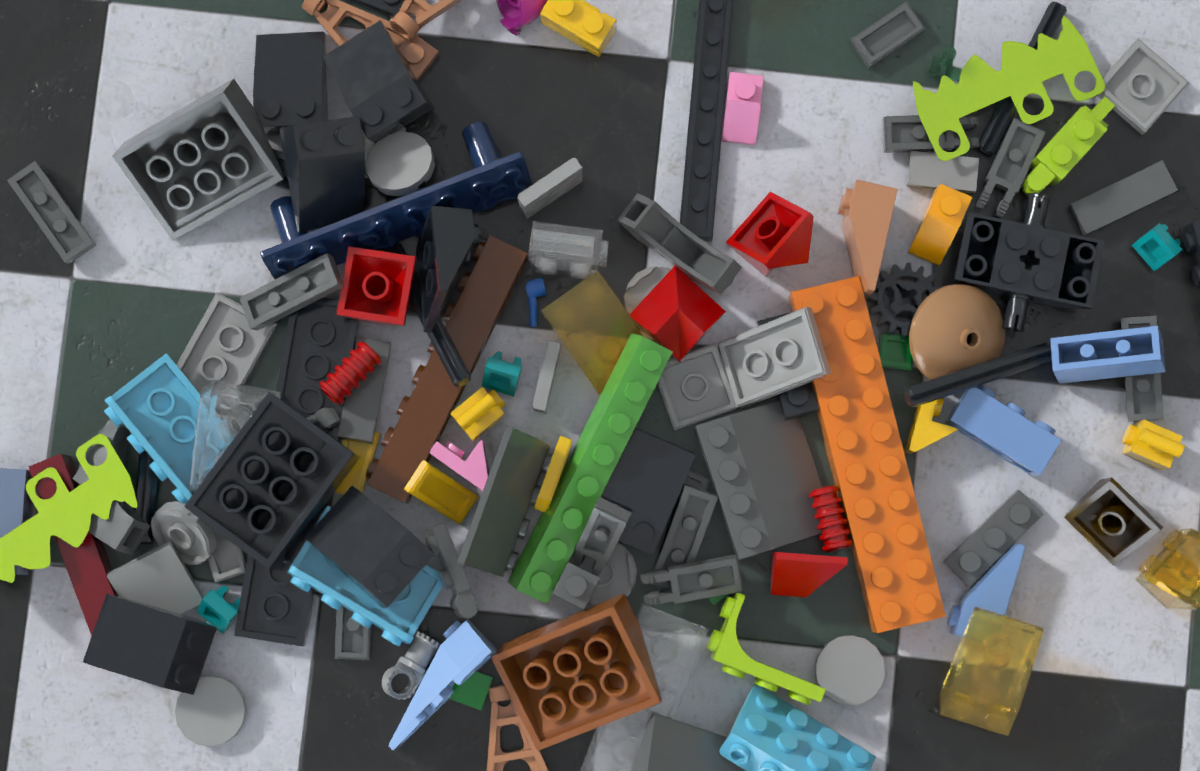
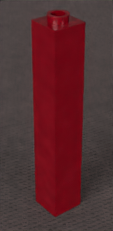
(87, 563)

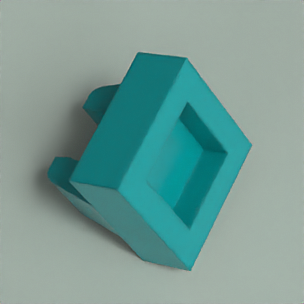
(1157, 246)
(501, 374)
(217, 610)

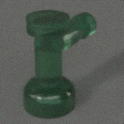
(944, 65)

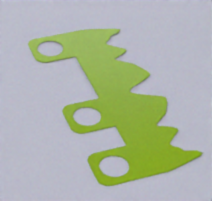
(1020, 75)
(66, 512)

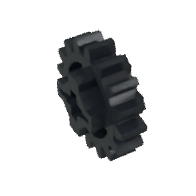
(895, 291)

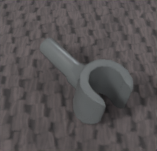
(326, 417)

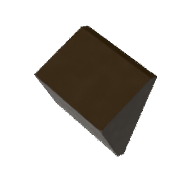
(1112, 520)

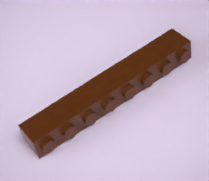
(435, 396)

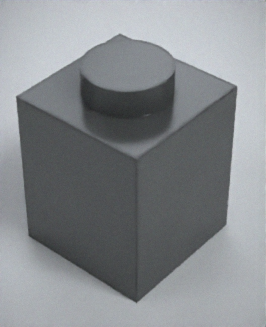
(576, 585)

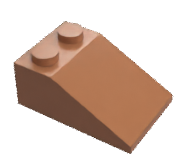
(865, 228)

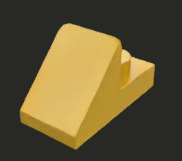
(924, 430)

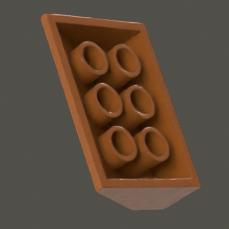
(579, 672)

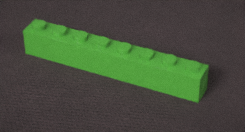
(589, 467)

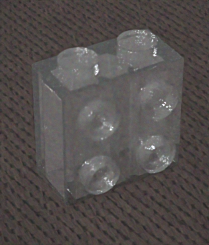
(567, 249)

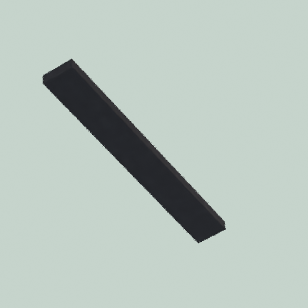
(706, 117)

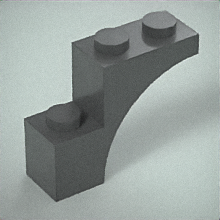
(678, 245)
(124, 527)

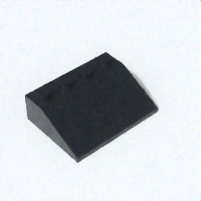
(272, 482)

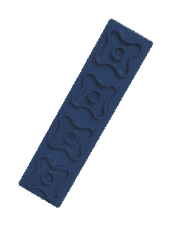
(383, 226)

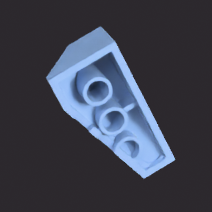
(455, 661)

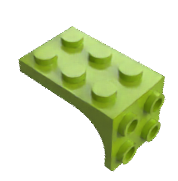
(736, 662)

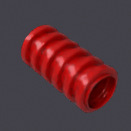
(350, 373)
(830, 518)

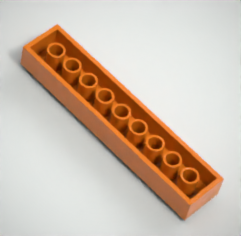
(870, 462)

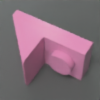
(742, 108)
(473, 469)

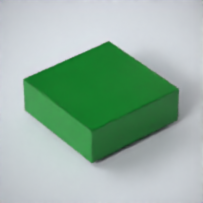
(895, 352)
(473, 690)

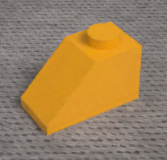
(939, 224)

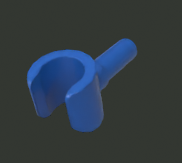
(534, 289)

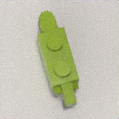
(1067, 147)

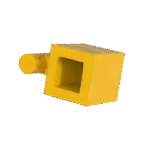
(479, 413)
(1152, 444)

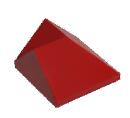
(774, 235)
(376, 286)
(677, 313)
(802, 573)

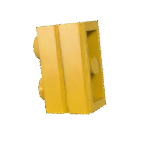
(579, 23)

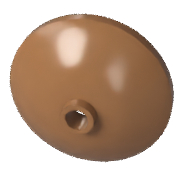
(942, 327)

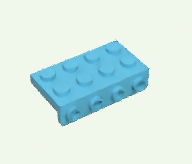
(162, 418)
(401, 617)
(783, 738)

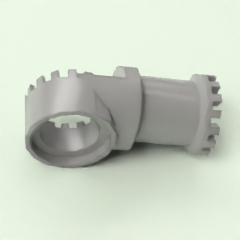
(412, 665)

